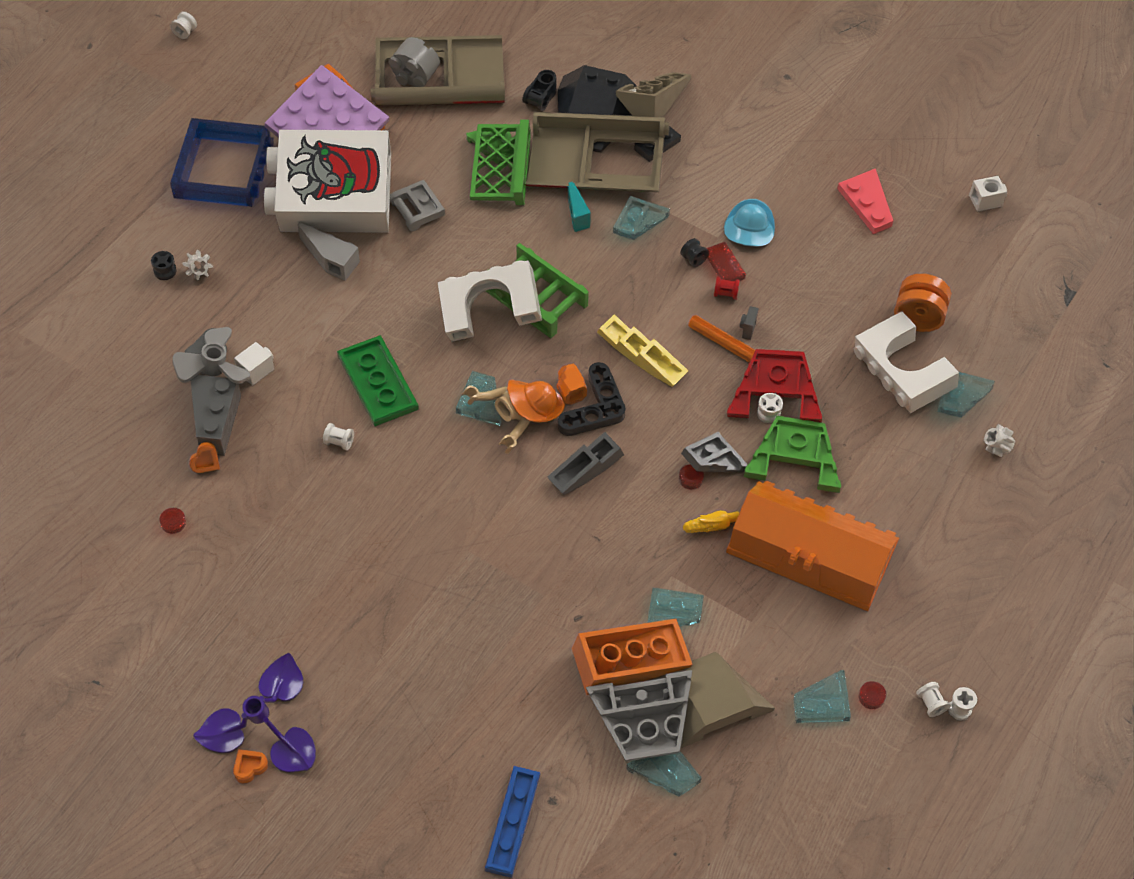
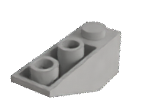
(333, 254)

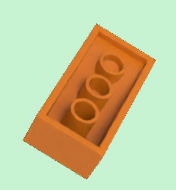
(630, 653)

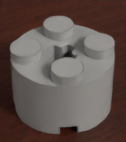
(414, 62)

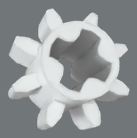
(203, 262)
(999, 440)

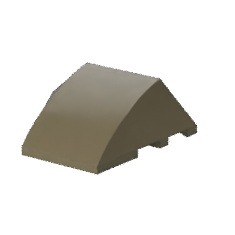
(718, 698)

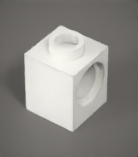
(988, 193)

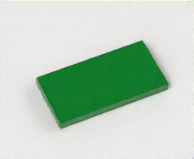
(377, 380)

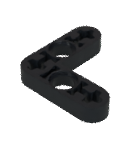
(604, 404)

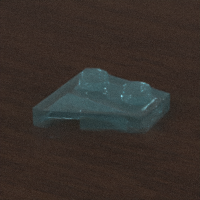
(639, 217)
(966, 395)
(480, 410)
(675, 605)
(823, 701)
(668, 771)

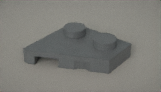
(714, 455)

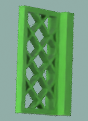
(519, 167)

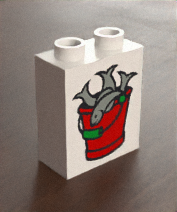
(330, 180)

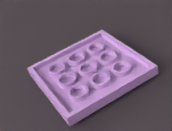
(326, 104)

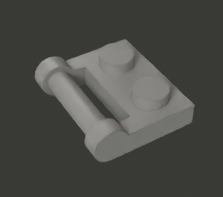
(423, 201)

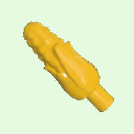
(712, 522)

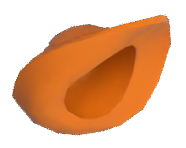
(535, 400)

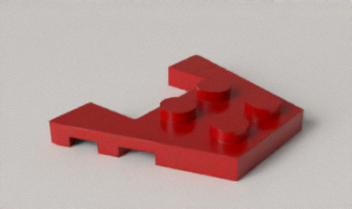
(777, 373)

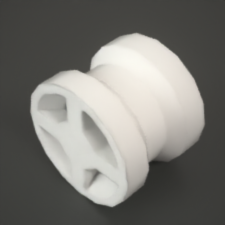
(183, 25)
(766, 403)

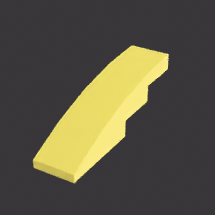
(642, 352)

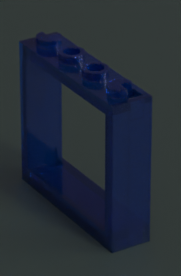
(220, 131)

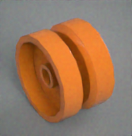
(924, 301)

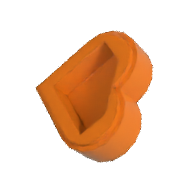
(205, 458)
(248, 765)

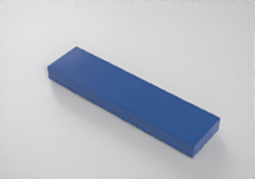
(512, 822)

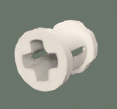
(338, 436)
(933, 699)
(962, 703)

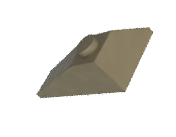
(655, 96)

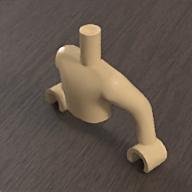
(504, 408)

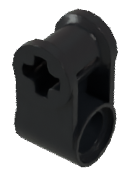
(541, 90)

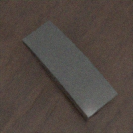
(586, 464)

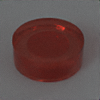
(690, 478)
(172, 520)
(872, 695)

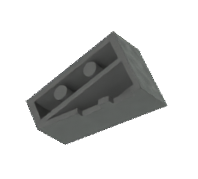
(214, 409)

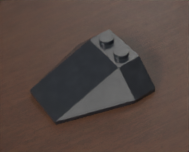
(592, 92)

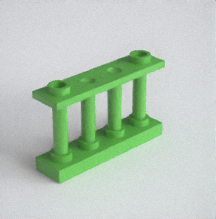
(557, 280)

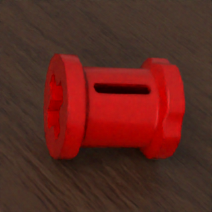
(726, 288)

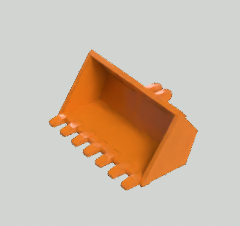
(812, 544)

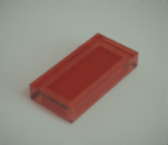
(725, 262)

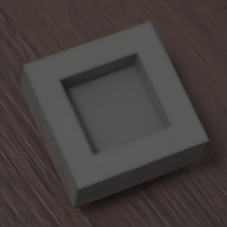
(748, 322)

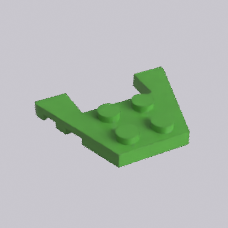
(796, 443)

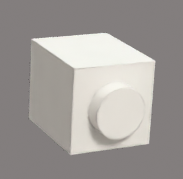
(256, 361)

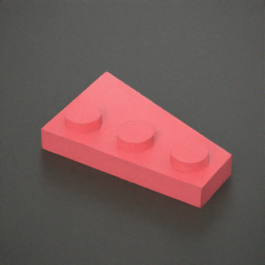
(867, 200)

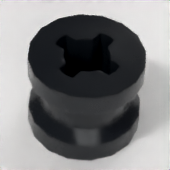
(694, 252)
(163, 265)

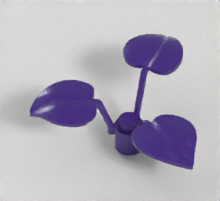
(223, 728)

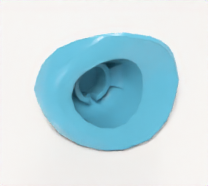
(750, 223)

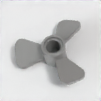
(211, 359)

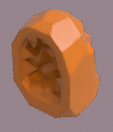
(571, 384)

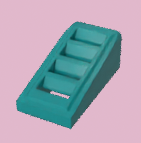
(578, 209)

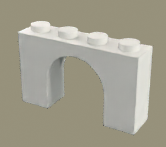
(460, 292)
(910, 388)

